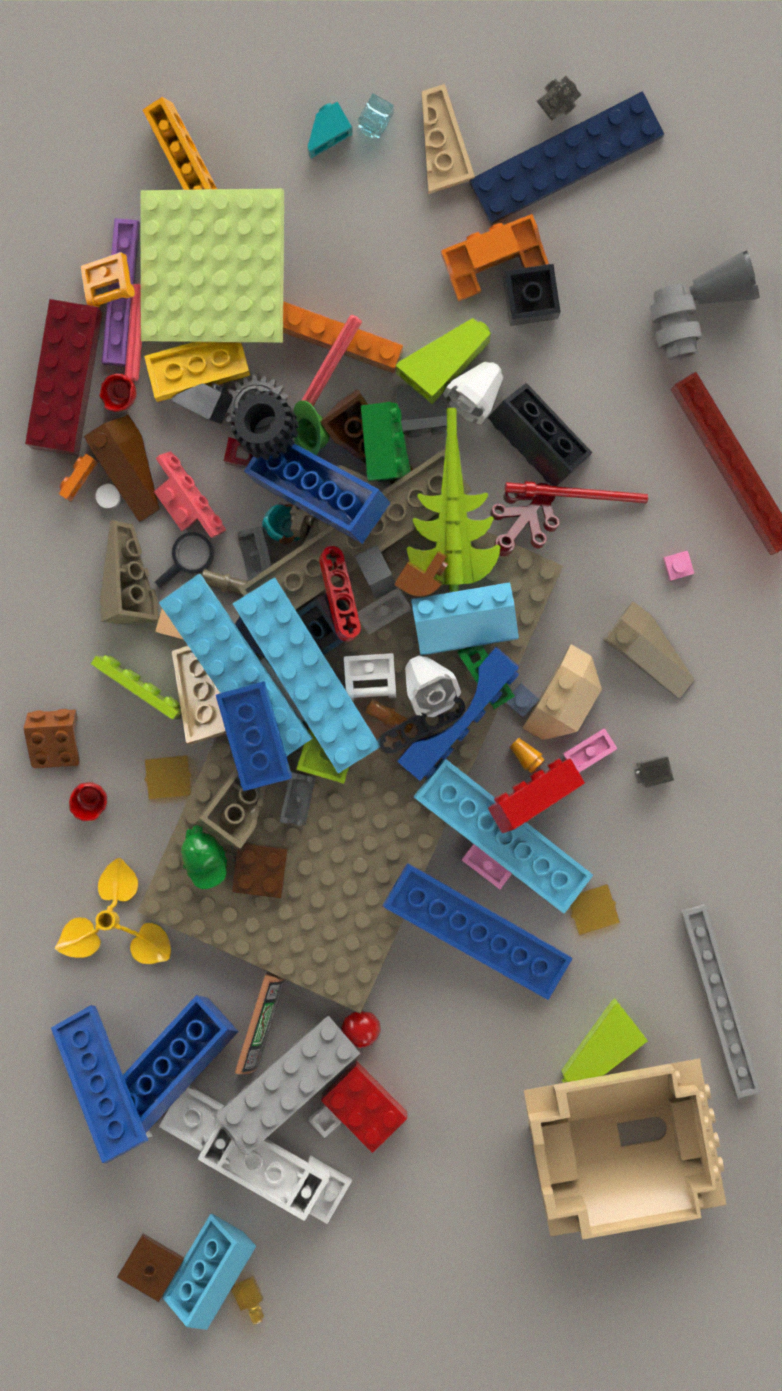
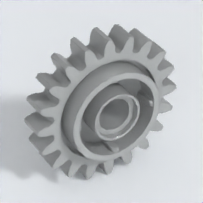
(250, 387)

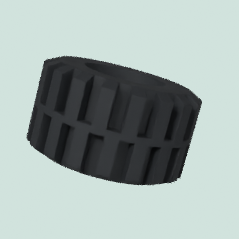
(252, 412)

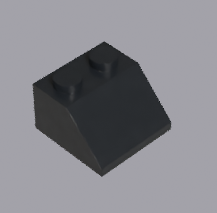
(320, 623)

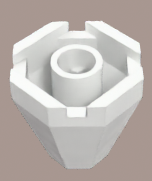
(475, 391)
(430, 686)

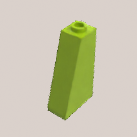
(444, 359)
(605, 1045)

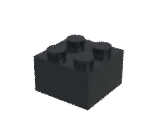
(531, 294)

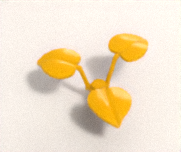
(115, 884)

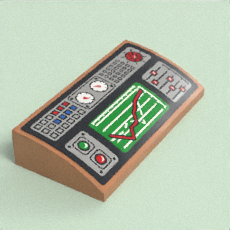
(260, 1024)

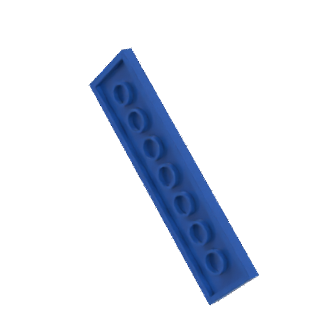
(477, 931)

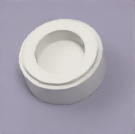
(108, 496)

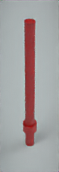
(531, 489)

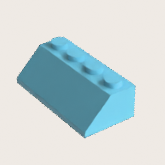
(465, 618)
(208, 1272)

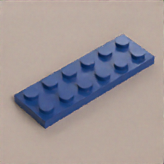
(99, 1084)

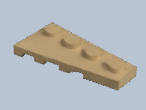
(444, 146)

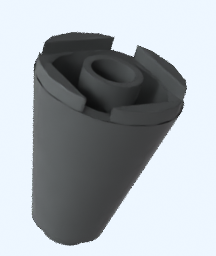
(727, 282)

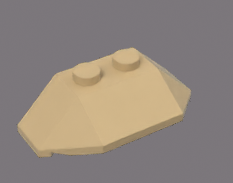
(566, 697)

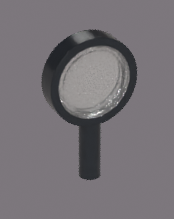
(191, 554)

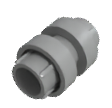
(673, 310)

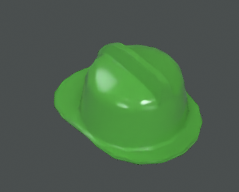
(311, 433)

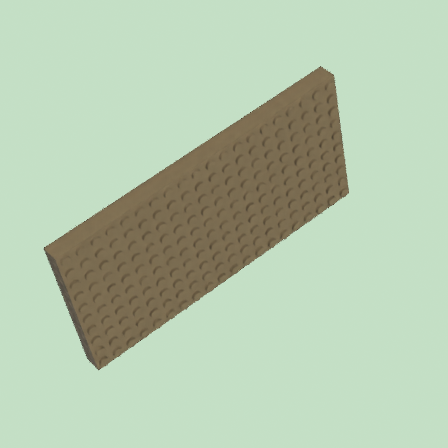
(357, 834)

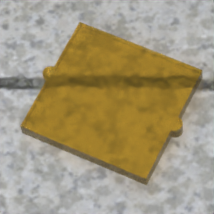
(168, 777)
(594, 909)

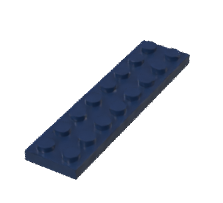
(566, 158)

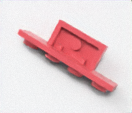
(184, 499)

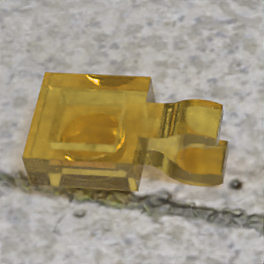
(248, 1296)

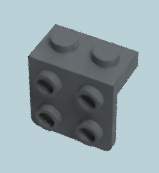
(419, 414)

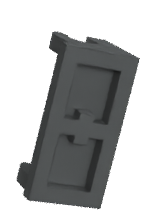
(254, 551)
(297, 799)

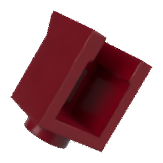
(231, 452)

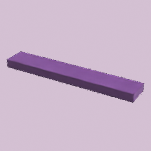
(118, 311)

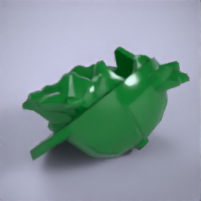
(203, 858)

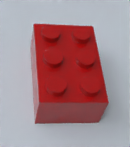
(364, 1106)

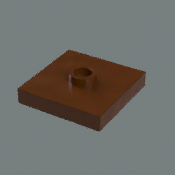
(150, 1267)

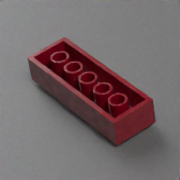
(64, 377)

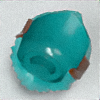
(278, 523)

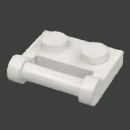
(370, 668)

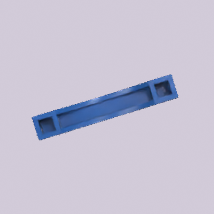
(425, 752)

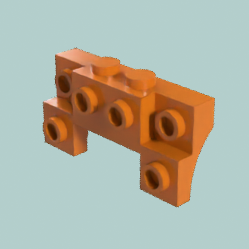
(491, 249)

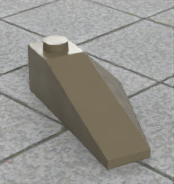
(125, 585)
(646, 646)
(232, 812)

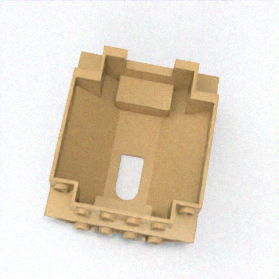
(611, 1188)

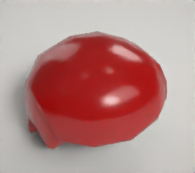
(118, 392)
(87, 801)
(361, 1028)

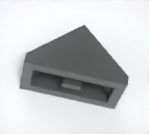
(376, 571)

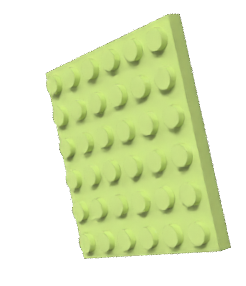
(212, 265)

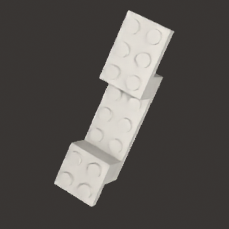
(268, 1170)

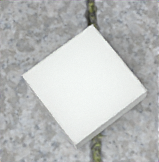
(324, 1121)

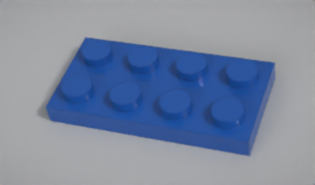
(253, 736)

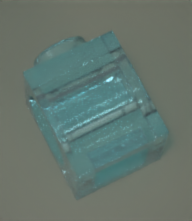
(375, 116)

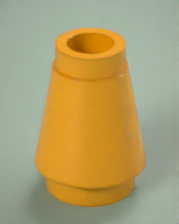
(527, 755)

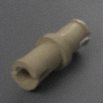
(223, 582)

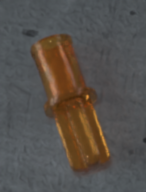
(386, 715)

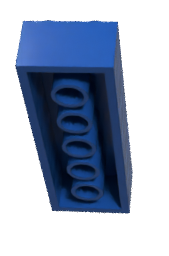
(321, 490)
(177, 1058)

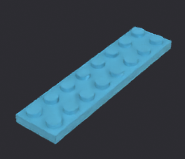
(226, 653)
(306, 675)
(520, 851)

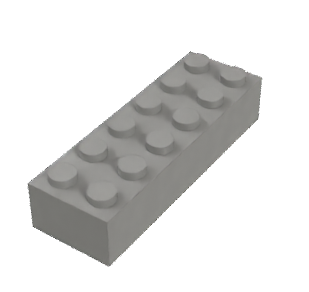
(286, 1085)

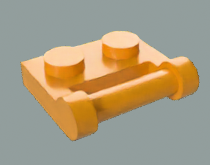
(104, 273)

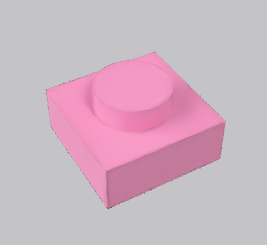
(678, 565)

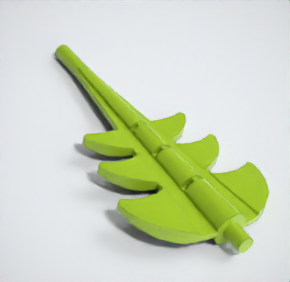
(453, 528)

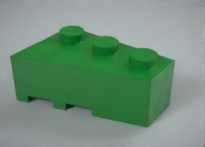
(384, 442)

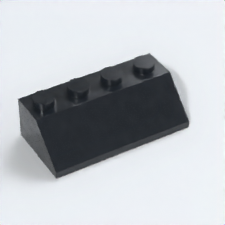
(539, 435)

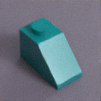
(328, 129)

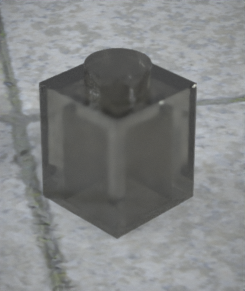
(654, 772)

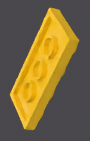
(194, 364)

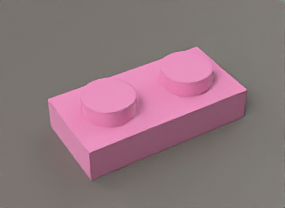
(591, 750)
(486, 866)

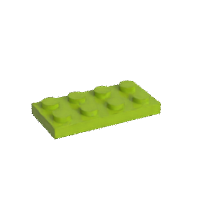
(132, 682)

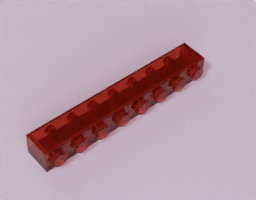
(730, 460)

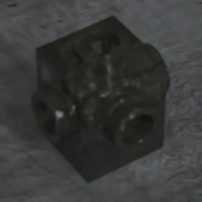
(559, 97)

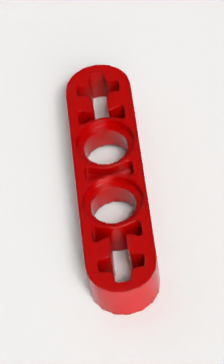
(342, 593)

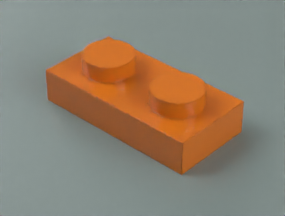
(72, 484)

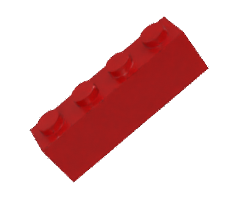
(536, 795)

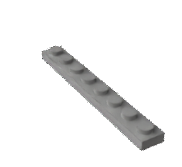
(721, 1001)

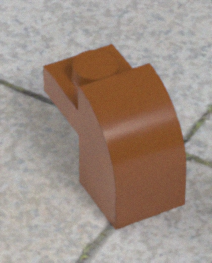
(422, 583)

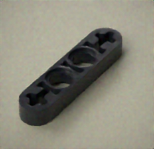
(422, 728)

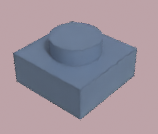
(523, 700)

